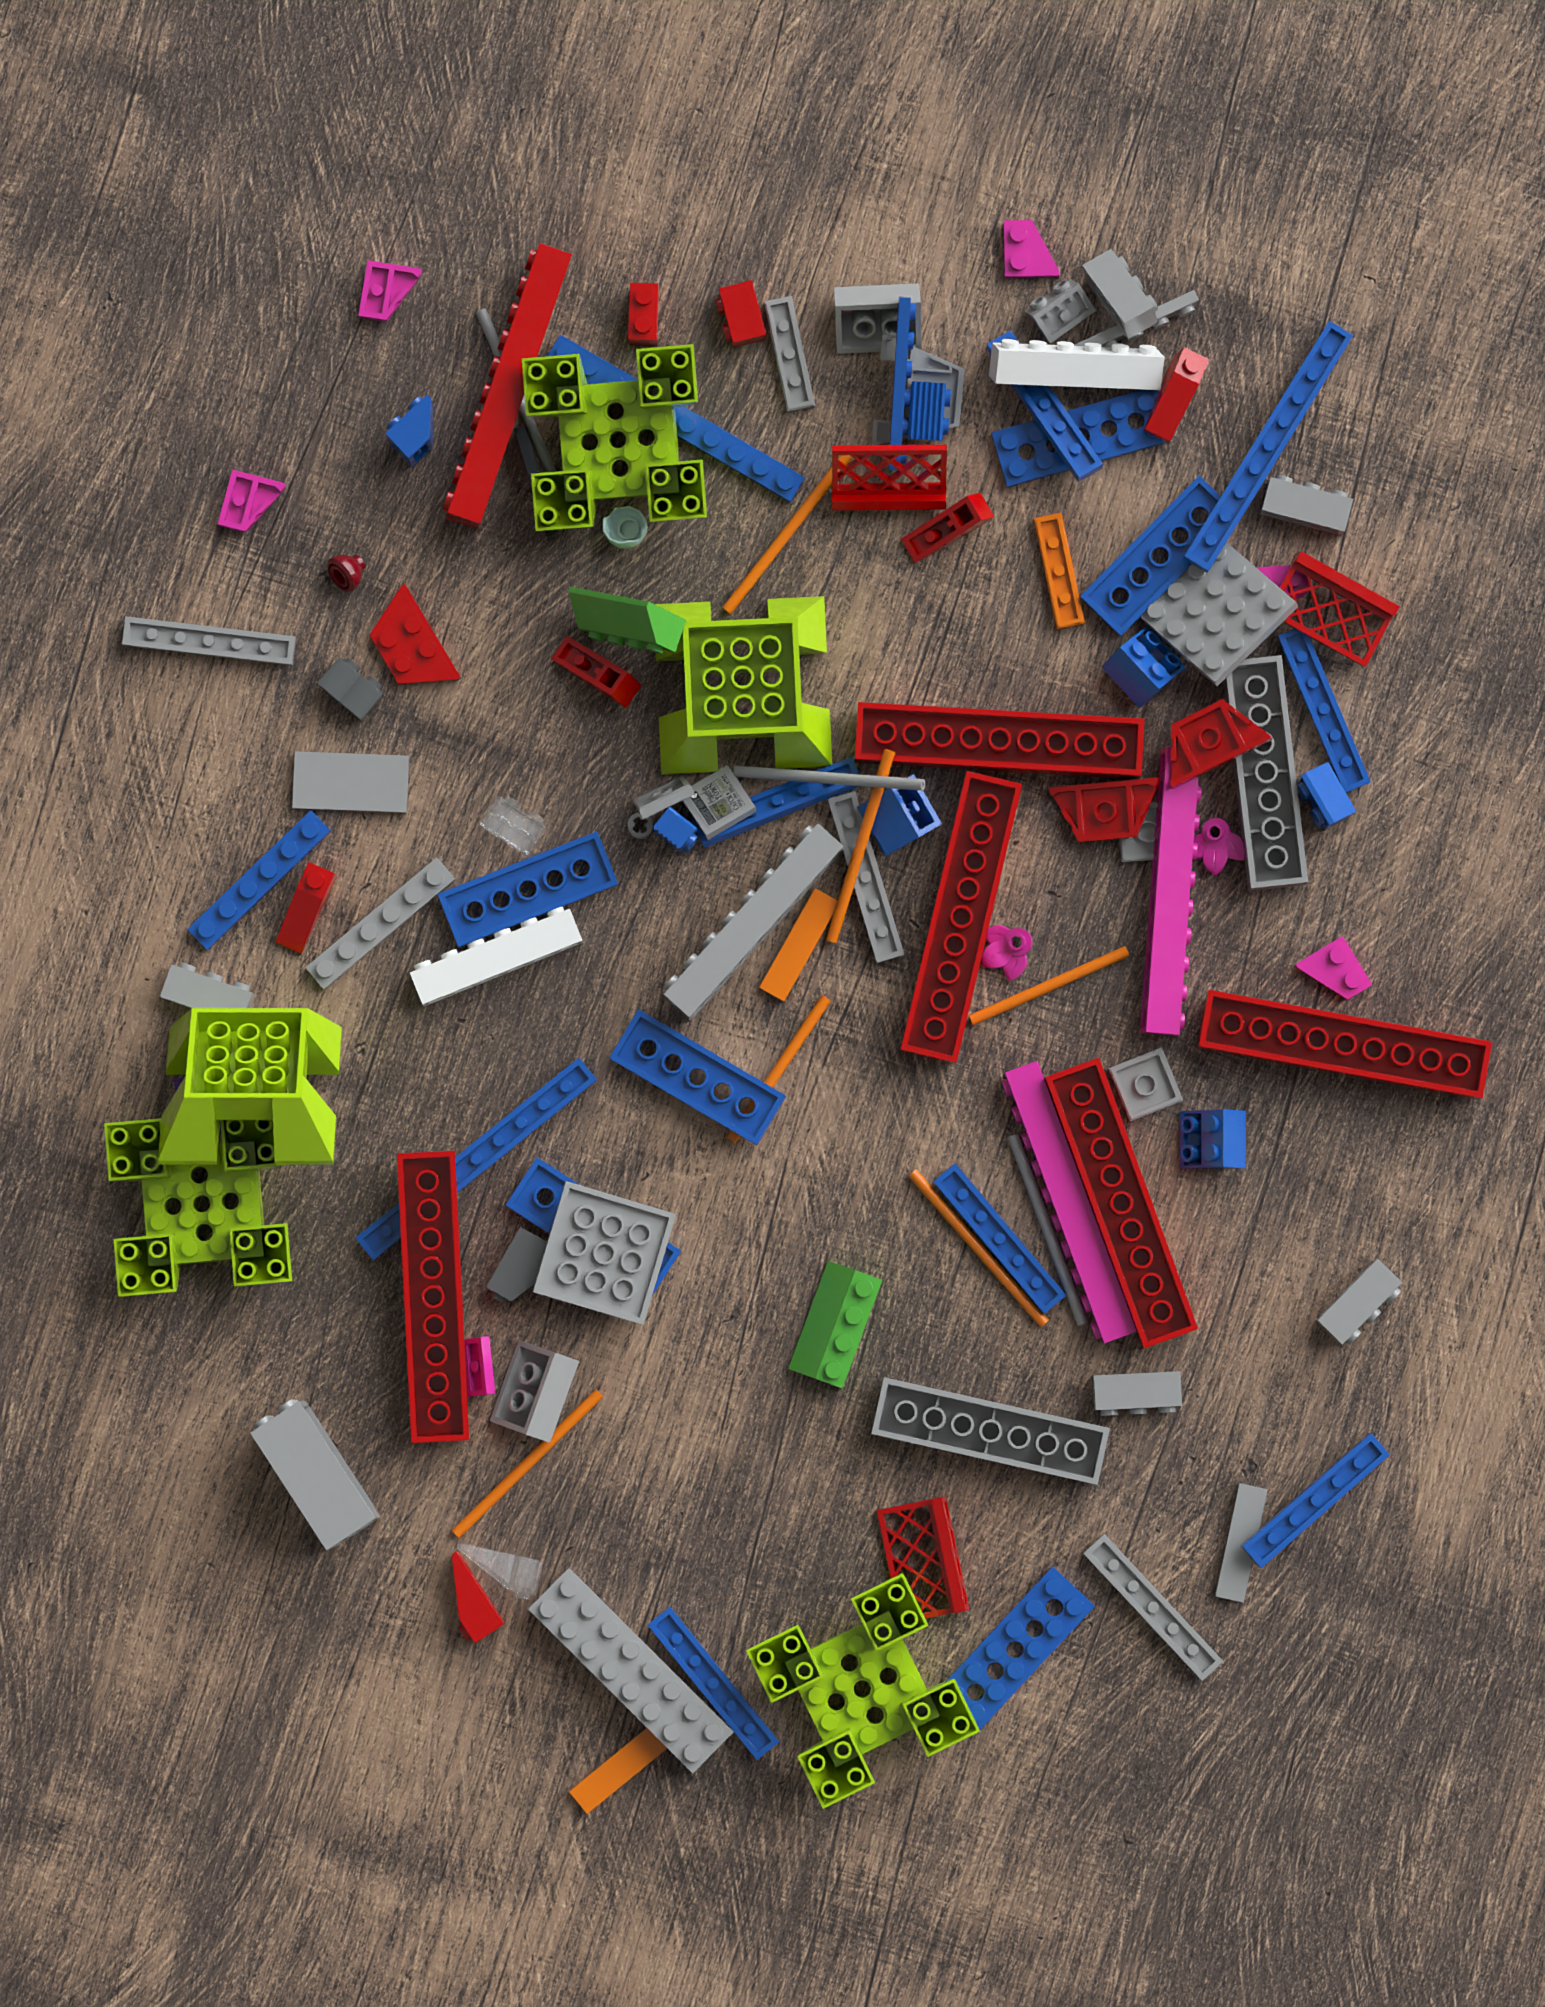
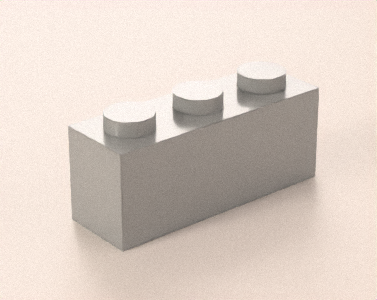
(1120, 293)
(1306, 505)
(201, 991)
(1359, 1302)
(1137, 1392)

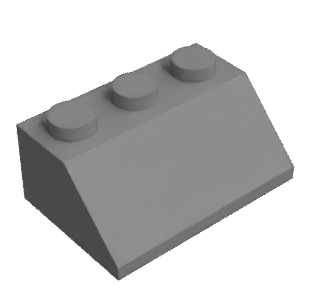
(869, 312)
(534, 1391)

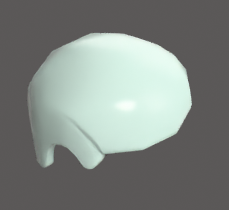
(625, 527)

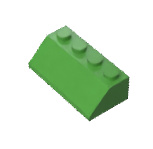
(626, 621)
(835, 1324)

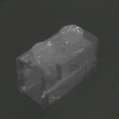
(513, 825)

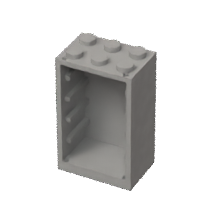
(314, 1473)

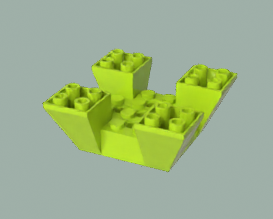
(559, 389)
(777, 710)
(250, 1069)
(154, 1261)
(935, 1713)

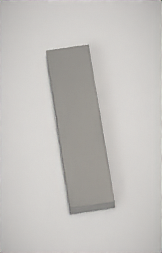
(789, 354)
(1244, 1523)

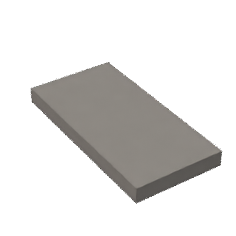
(350, 782)

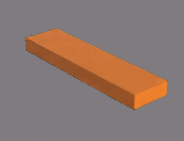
(1059, 571)
(799, 945)
(617, 1770)

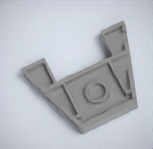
(924, 369)

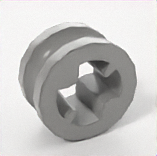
(631, 825)

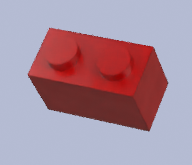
(643, 314)
(741, 314)

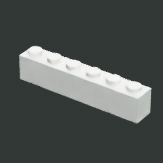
(1076, 365)
(495, 957)

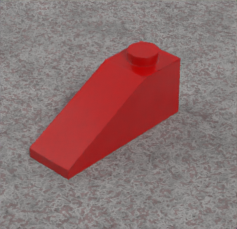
(1175, 393)
(948, 527)
(597, 671)
(306, 907)
(474, 1606)

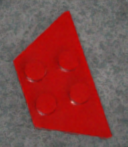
(410, 643)
(1211, 740)
(1106, 808)

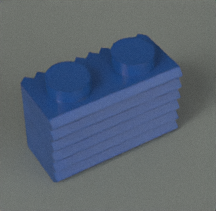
(927, 411)
(676, 831)

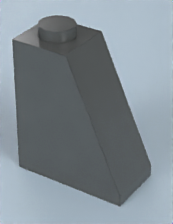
(518, 1267)

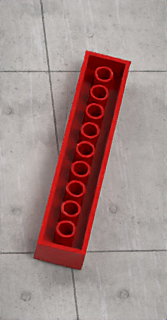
(506, 392)
(1000, 740)
(961, 917)
(1344, 1044)
(1121, 1203)
(433, 1296)

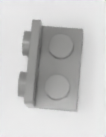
(1060, 309)

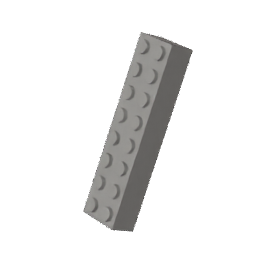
(1267, 779)
(753, 922)
(990, 1431)
(630, 1670)

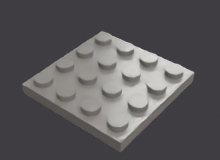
(1219, 614)
(604, 1252)

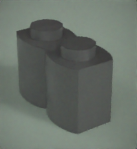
(351, 688)

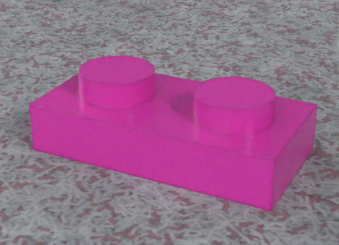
(479, 1366)

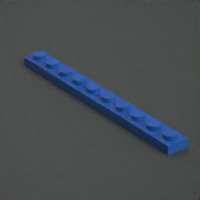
(699, 431)
(1268, 447)
(492, 1146)

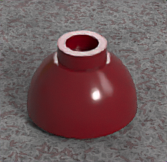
(346, 571)

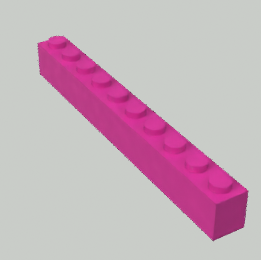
(1169, 904)
(1069, 1202)

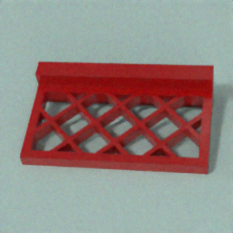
(889, 494)
(1350, 591)
(946, 1548)

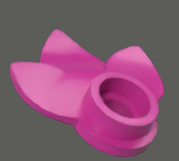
(1218, 850)
(1003, 952)

